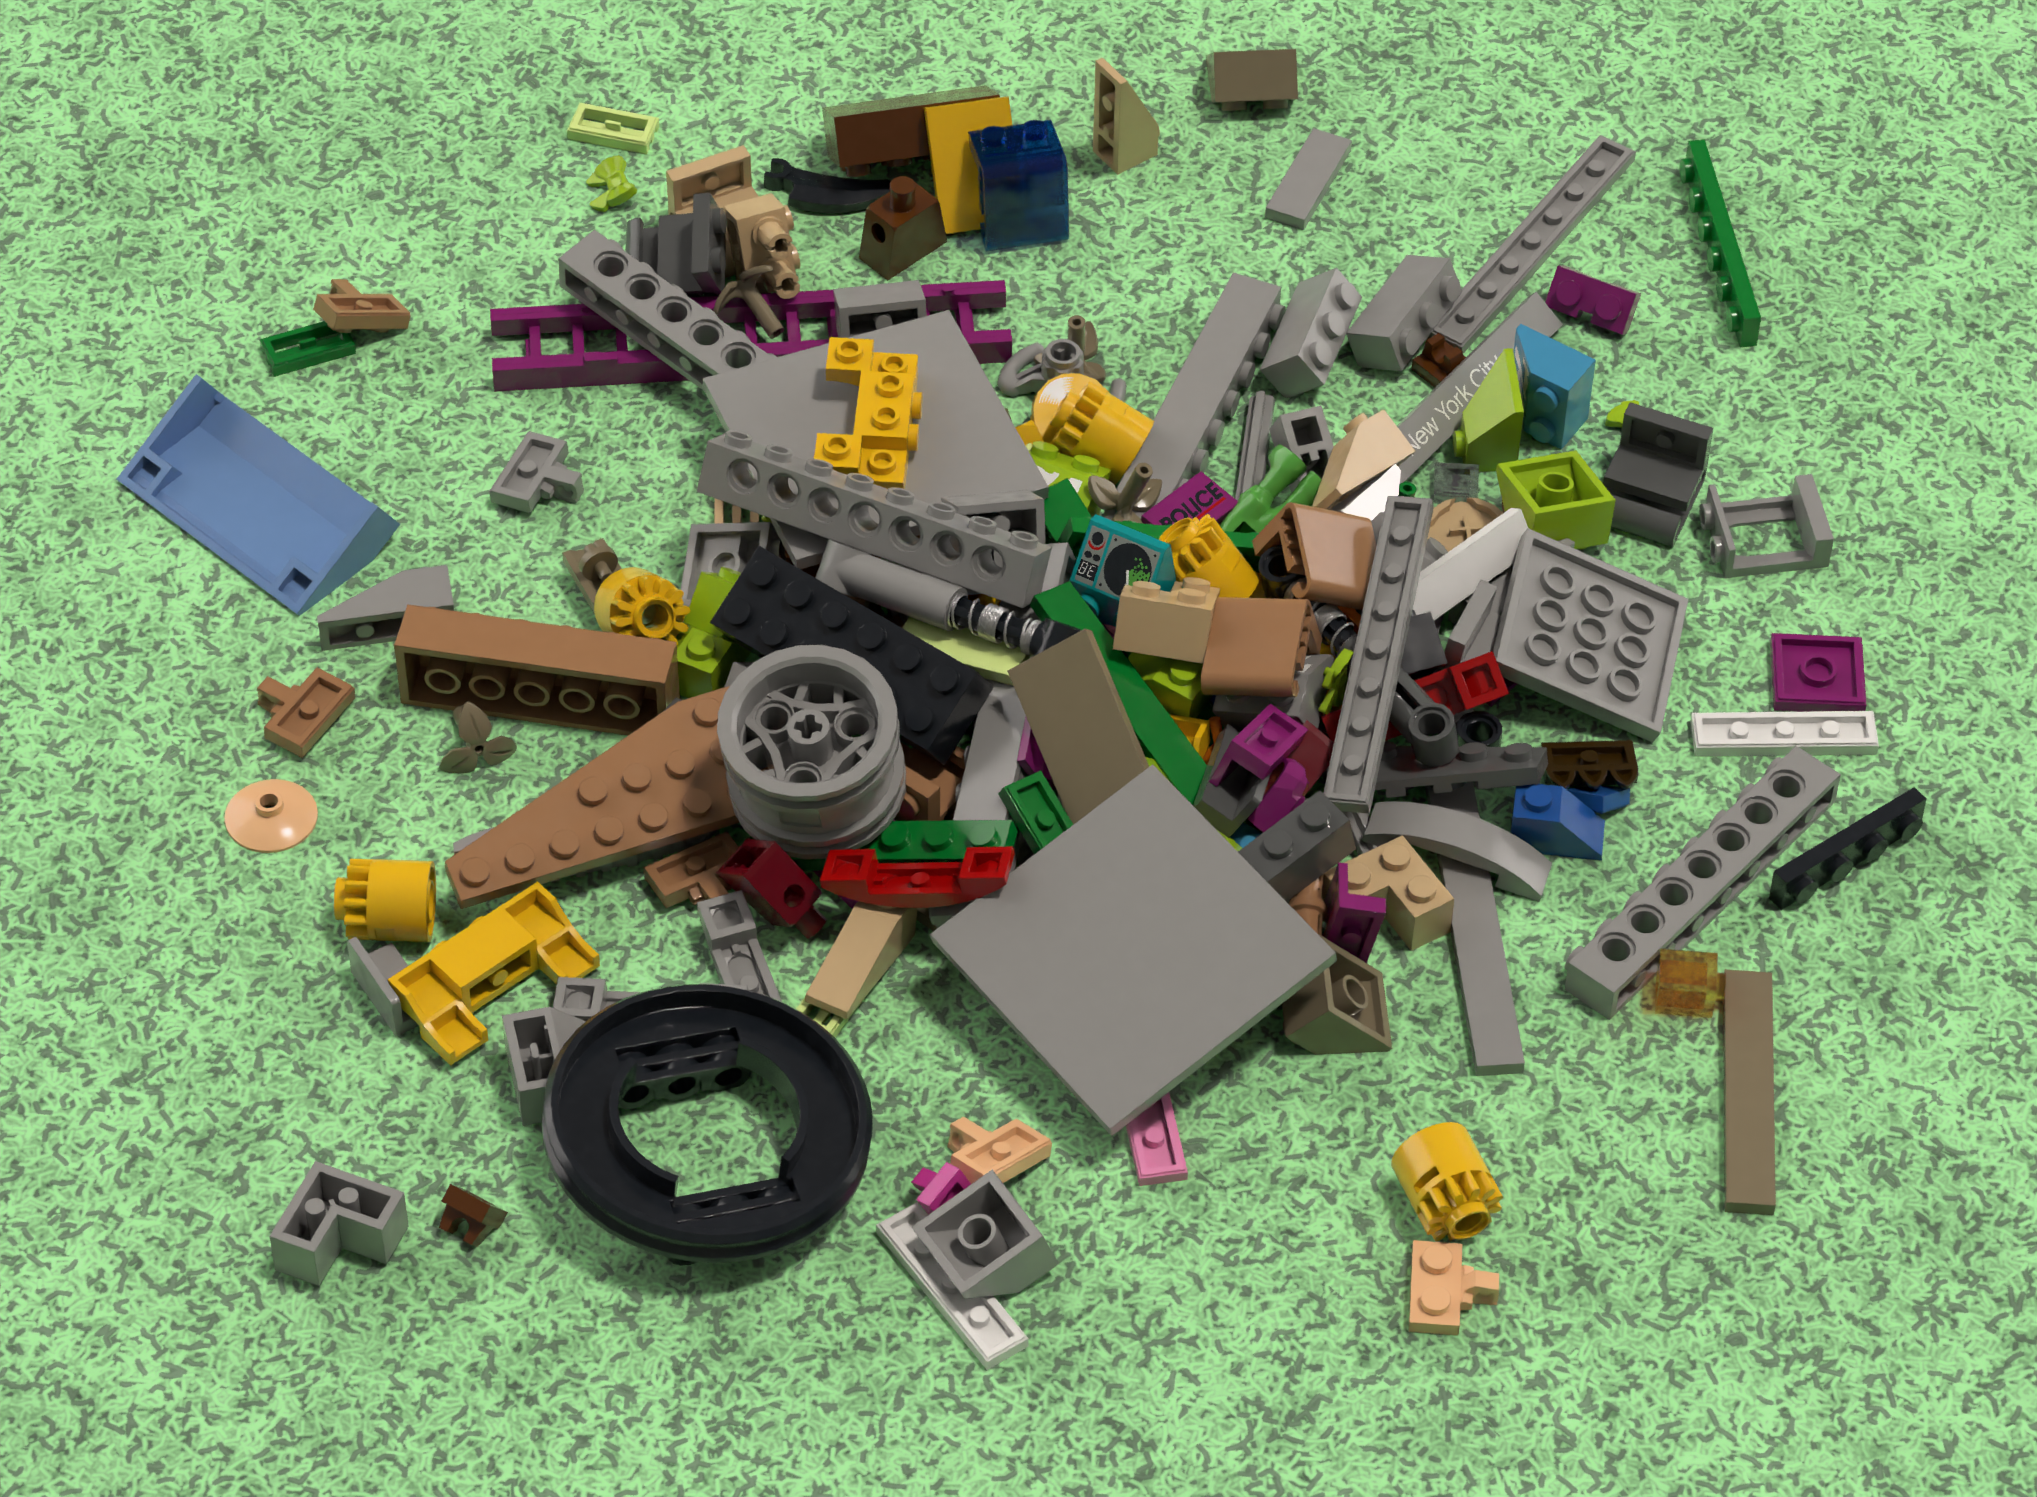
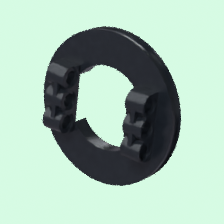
(670, 1048)

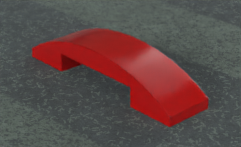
(1454, 687)
(916, 885)

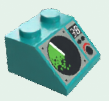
(1116, 558)

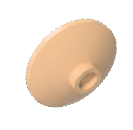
(275, 827)

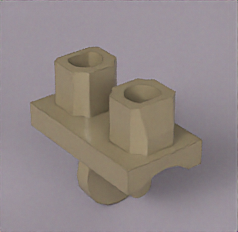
(591, 567)

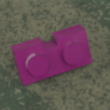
(1607, 302)

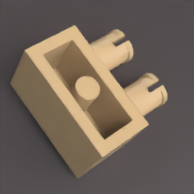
(761, 236)

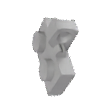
(536, 473)

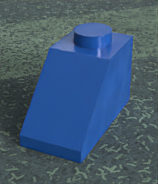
(1556, 822)

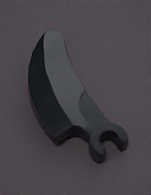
(823, 192)

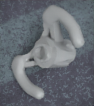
(1058, 358)

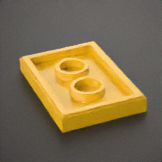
(952, 160)

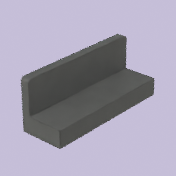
(1234, 797)

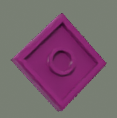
(1817, 673)

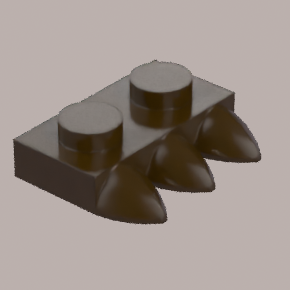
(1591, 763)

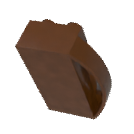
(886, 129)

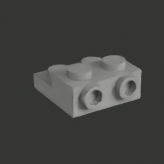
(725, 546)

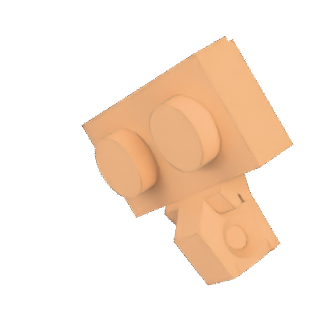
(1004, 1150)
(1445, 1287)

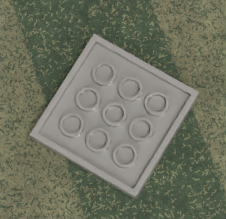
(1589, 635)

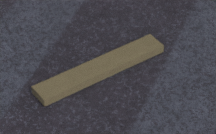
(1749, 1093)

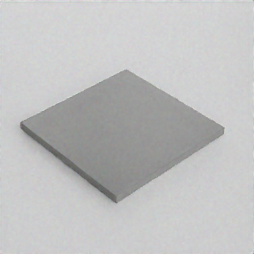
(963, 430)
(1133, 949)

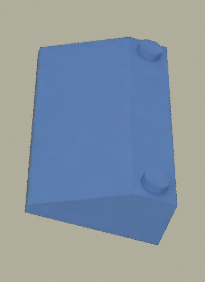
(255, 499)

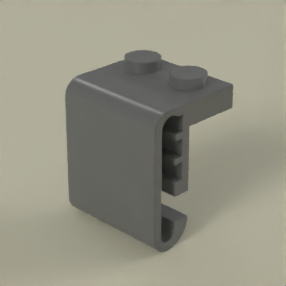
(685, 247)
(1657, 473)

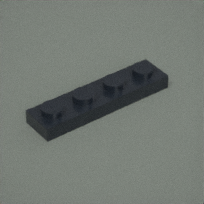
(1841, 852)

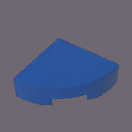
(1603, 798)

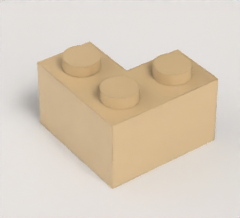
(1164, 621)
(1415, 898)

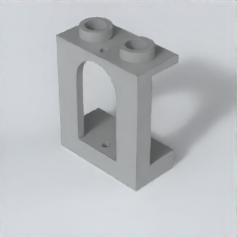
(1802, 506)

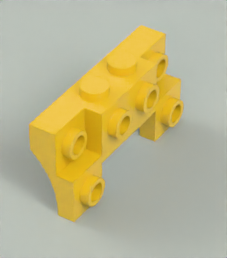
(883, 412)
(486, 961)

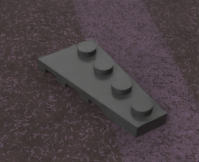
(1486, 766)

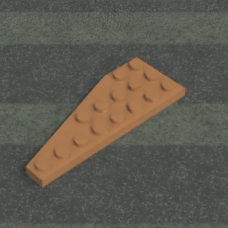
(631, 799)

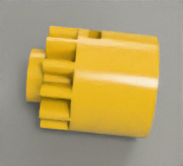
(1100, 428)
(1208, 553)
(630, 592)
(387, 900)
(1447, 1181)

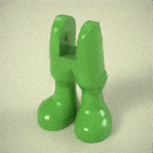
(1254, 505)

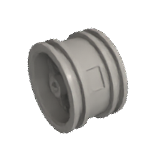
(798, 721)

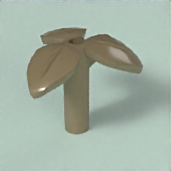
(750, 289)
(1086, 338)
(1138, 494)
(474, 730)

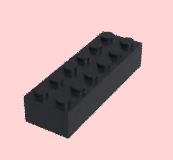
(785, 607)

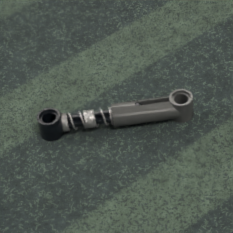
(1412, 709)

